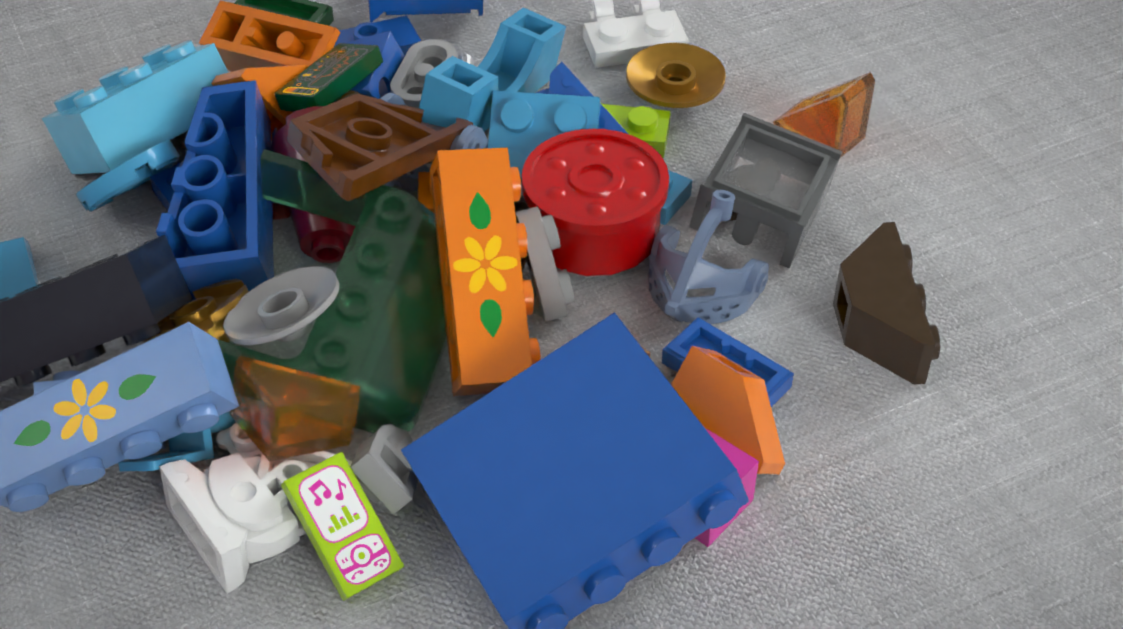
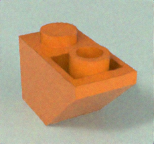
(731, 405)

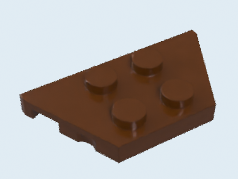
(367, 142)

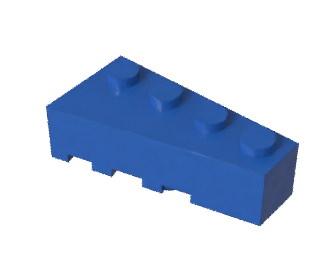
(217, 209)

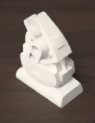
(236, 509)

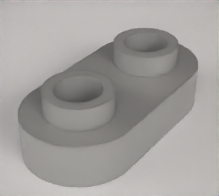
(418, 61)
(551, 286)

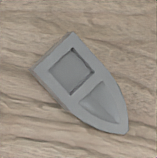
(384, 469)

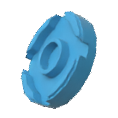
(127, 176)

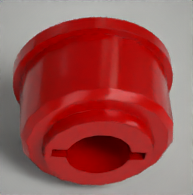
(602, 197)

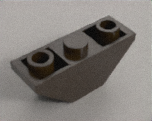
(884, 308)

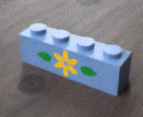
(111, 415)

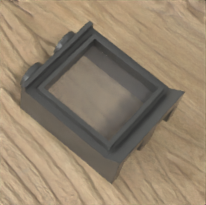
(774, 179)

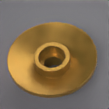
(675, 75)

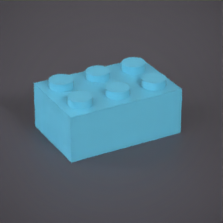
(133, 107)

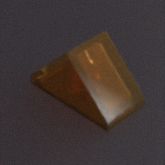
(833, 115)
(292, 409)

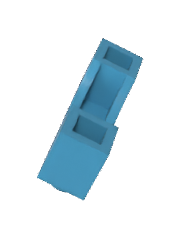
(517, 61)

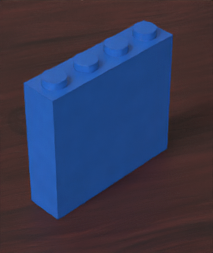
(575, 478)

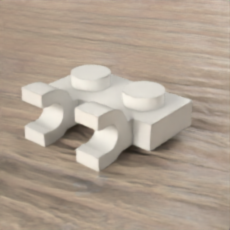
(617, 40)

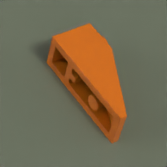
(265, 39)

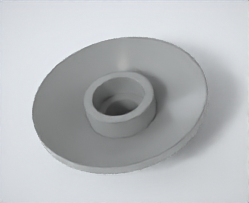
(282, 306)

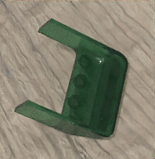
(389, 306)

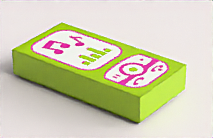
(342, 525)

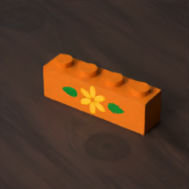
(482, 268)

